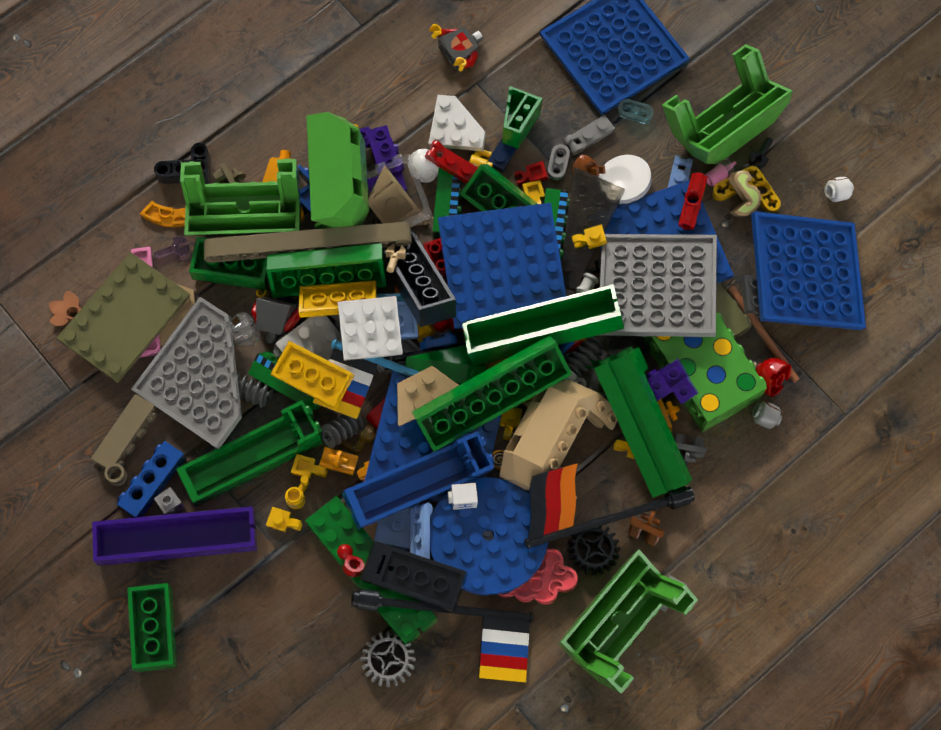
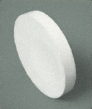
(629, 173)

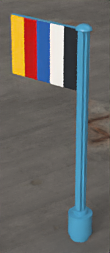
(364, 372)

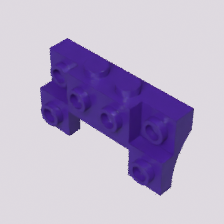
(382, 151)
(672, 378)

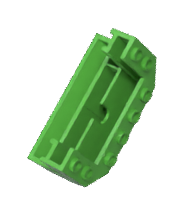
(734, 117)
(336, 172)
(241, 207)
(619, 616)

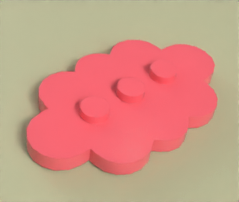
(547, 582)

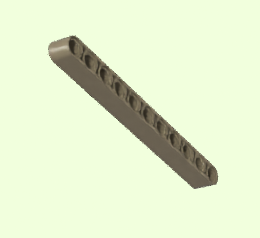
(260, 245)

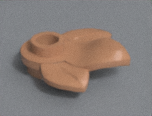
(64, 309)

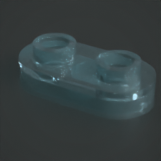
(635, 110)

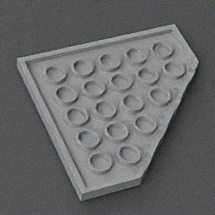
(197, 375)

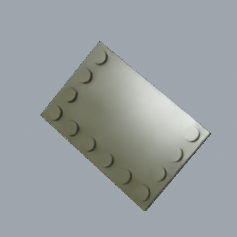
(123, 317)

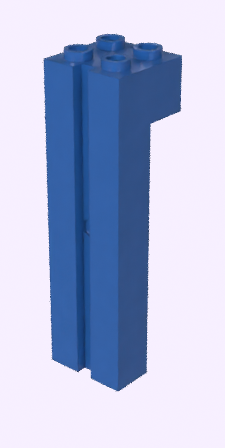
(418, 480)

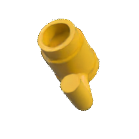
(477, 161)
(294, 496)

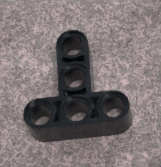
(174, 166)

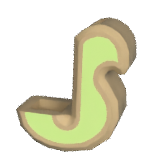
(748, 193)

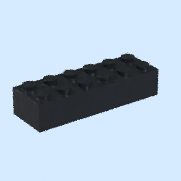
(422, 285)

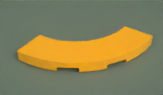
(164, 215)

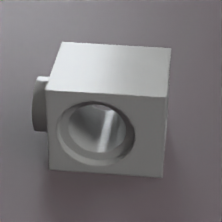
(169, 502)

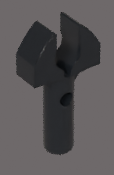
(762, 152)

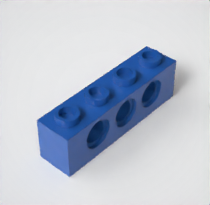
(162, 476)

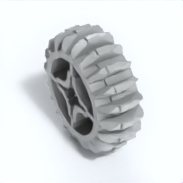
(396, 663)

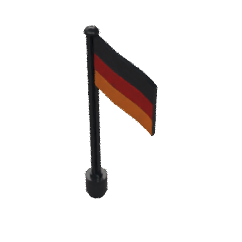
(554, 506)

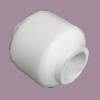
(839, 189)

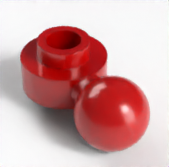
(353, 565)

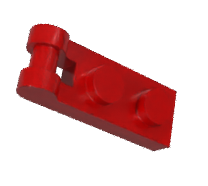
(450, 162)

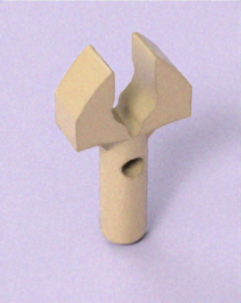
(401, 254)

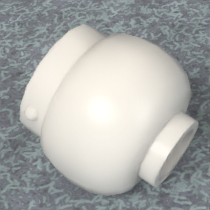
(425, 169)

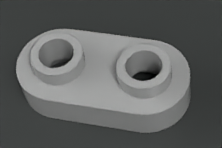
(558, 163)

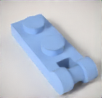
(678, 176)
(420, 529)

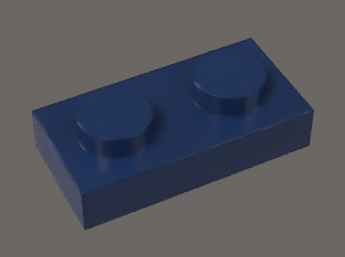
(502, 156)

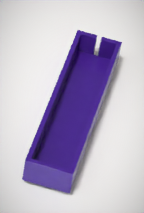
(174, 536)

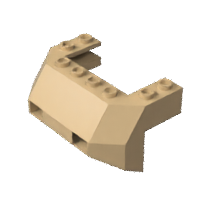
(550, 430)

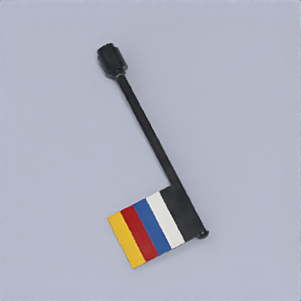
(502, 635)

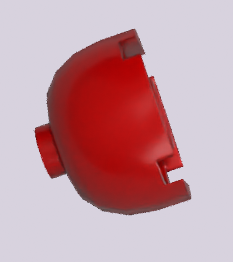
(774, 372)

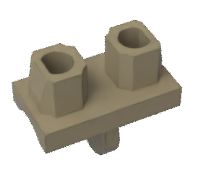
(224, 175)

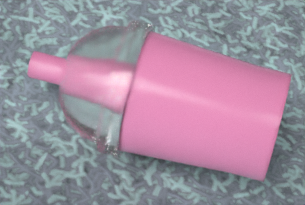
(720, 172)

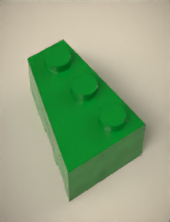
(520, 116)

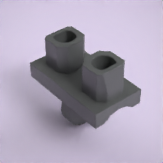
(690, 452)

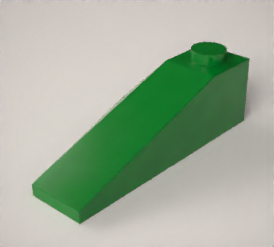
(451, 362)

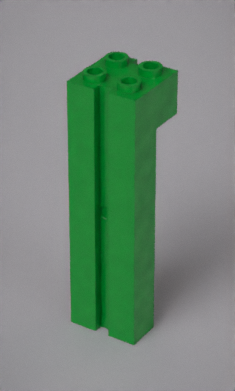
(642, 421)
(251, 454)

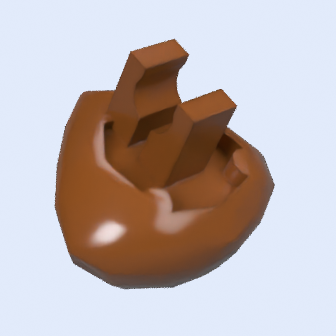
(588, 165)

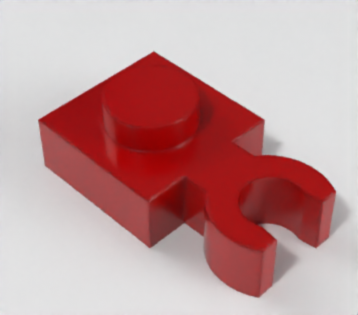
(534, 173)

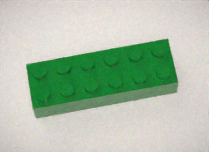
(325, 266)

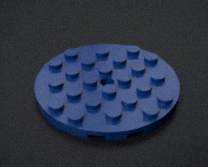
(494, 564)

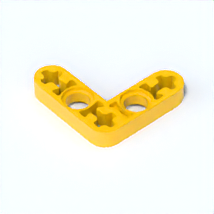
(761, 181)

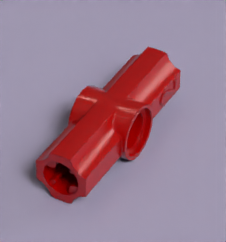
(690, 210)

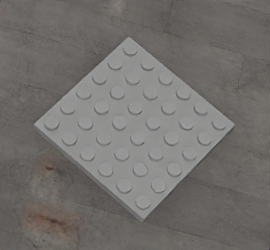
(662, 283)

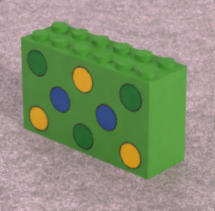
(717, 371)

